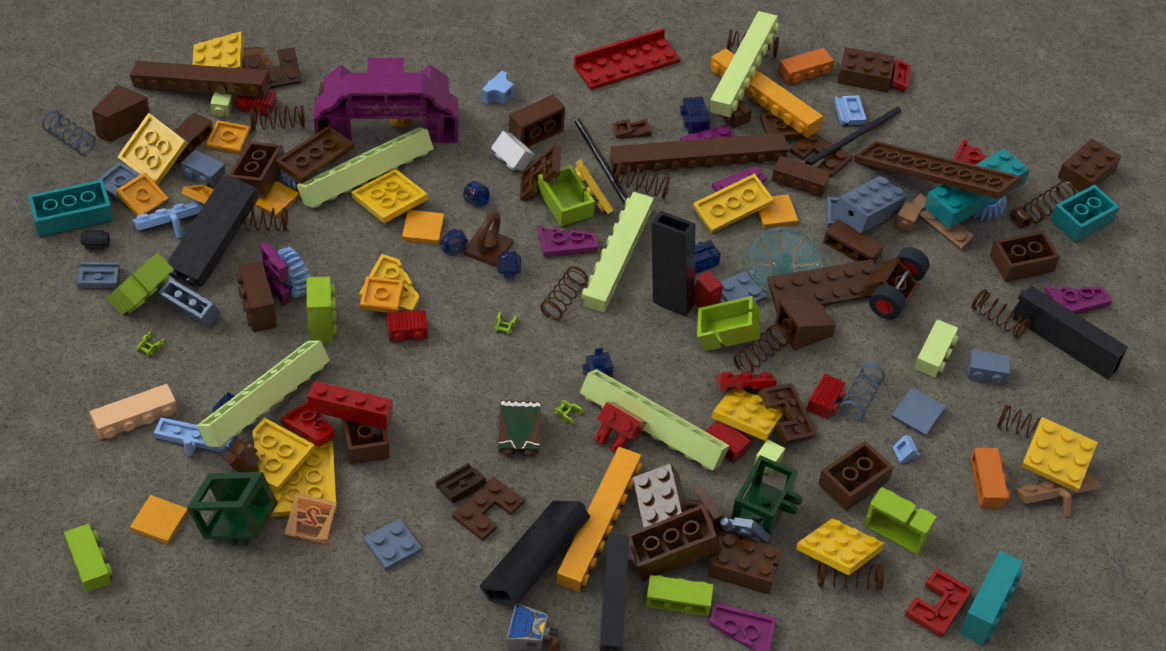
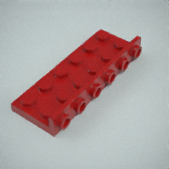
(625, 59)

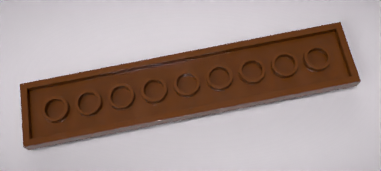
(938, 169)

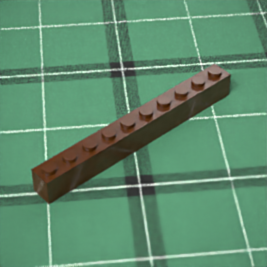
(699, 152)

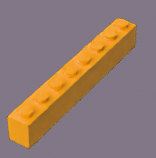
(774, 98)
(602, 511)

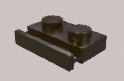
(460, 482)

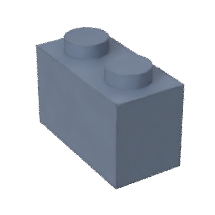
(203, 169)
(988, 367)

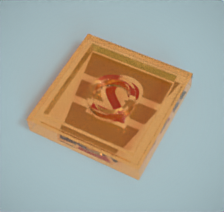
(310, 518)

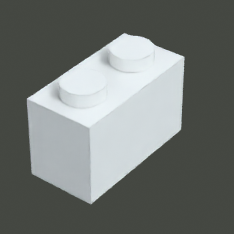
(512, 151)

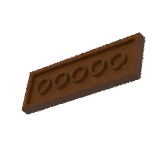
(826, 284)

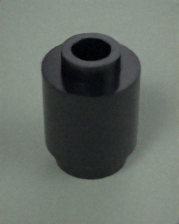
(95, 239)

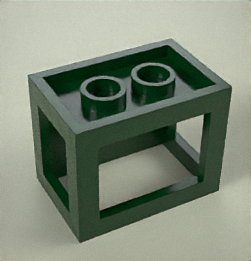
(764, 502)
(240, 509)

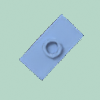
(498, 89)

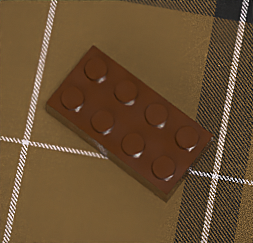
(674, 542)

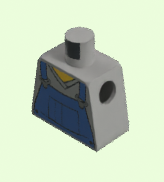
(528, 629)

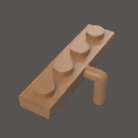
(958, 234)
(1051, 490)

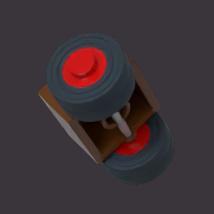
(897, 282)

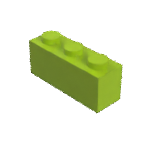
(88, 557)
(679, 595)

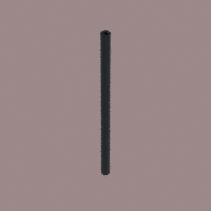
(853, 136)
(600, 159)

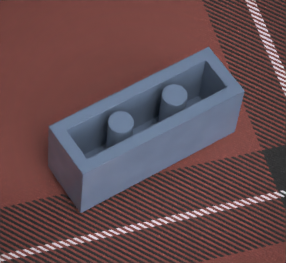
(189, 302)

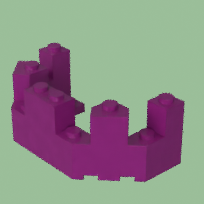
(388, 94)

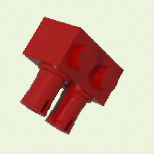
(623, 421)

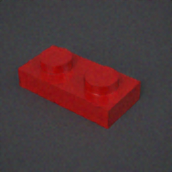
(900, 75)

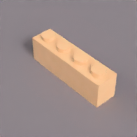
(133, 412)

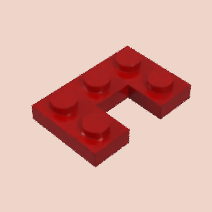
(939, 618)

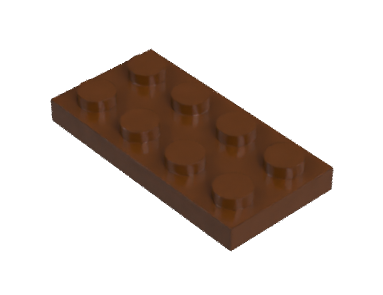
(314, 154)

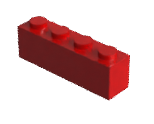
(350, 405)

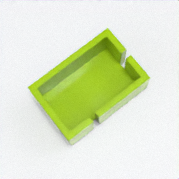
(567, 198)
(140, 285)
(321, 309)
(728, 323)
(899, 520)

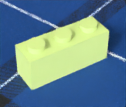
(937, 349)

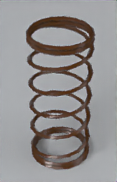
(775, 42)
(254, 121)
(616, 180)
(1057, 192)
(284, 219)
(986, 295)
(548, 315)
(772, 337)
(1006, 408)
(879, 576)

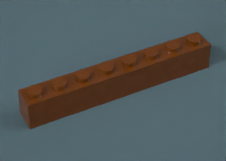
(201, 79)

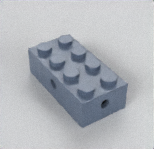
(870, 204)

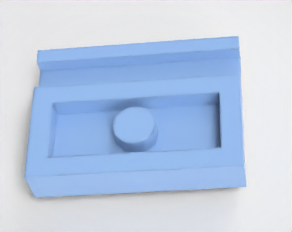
(850, 110)

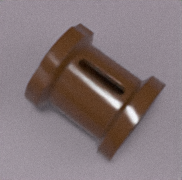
(1021, 216)

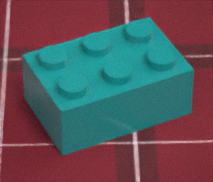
(1085, 213)

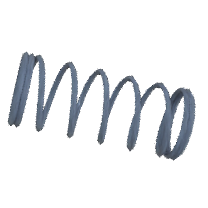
(77, 148)
(852, 389)

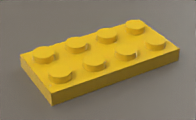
(733, 203)

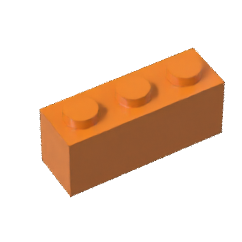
(805, 66)
(990, 478)

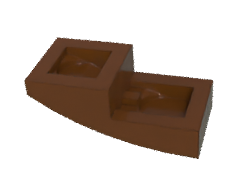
(625, 129)

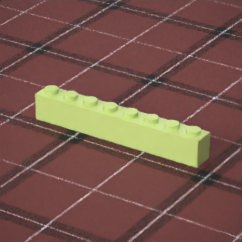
(744, 64)
(365, 167)
(618, 252)
(263, 394)
(661, 423)

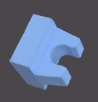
(906, 449)

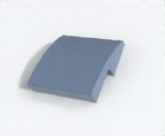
(919, 411)

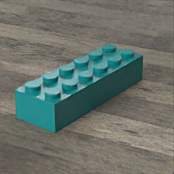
(954, 205)

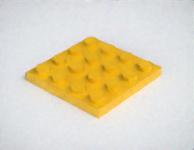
(312, 479)

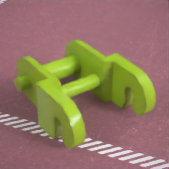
(499, 322)
(156, 346)
(571, 407)

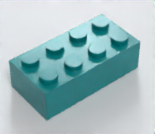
(70, 208)
(992, 598)

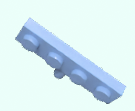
(163, 216)
(184, 434)

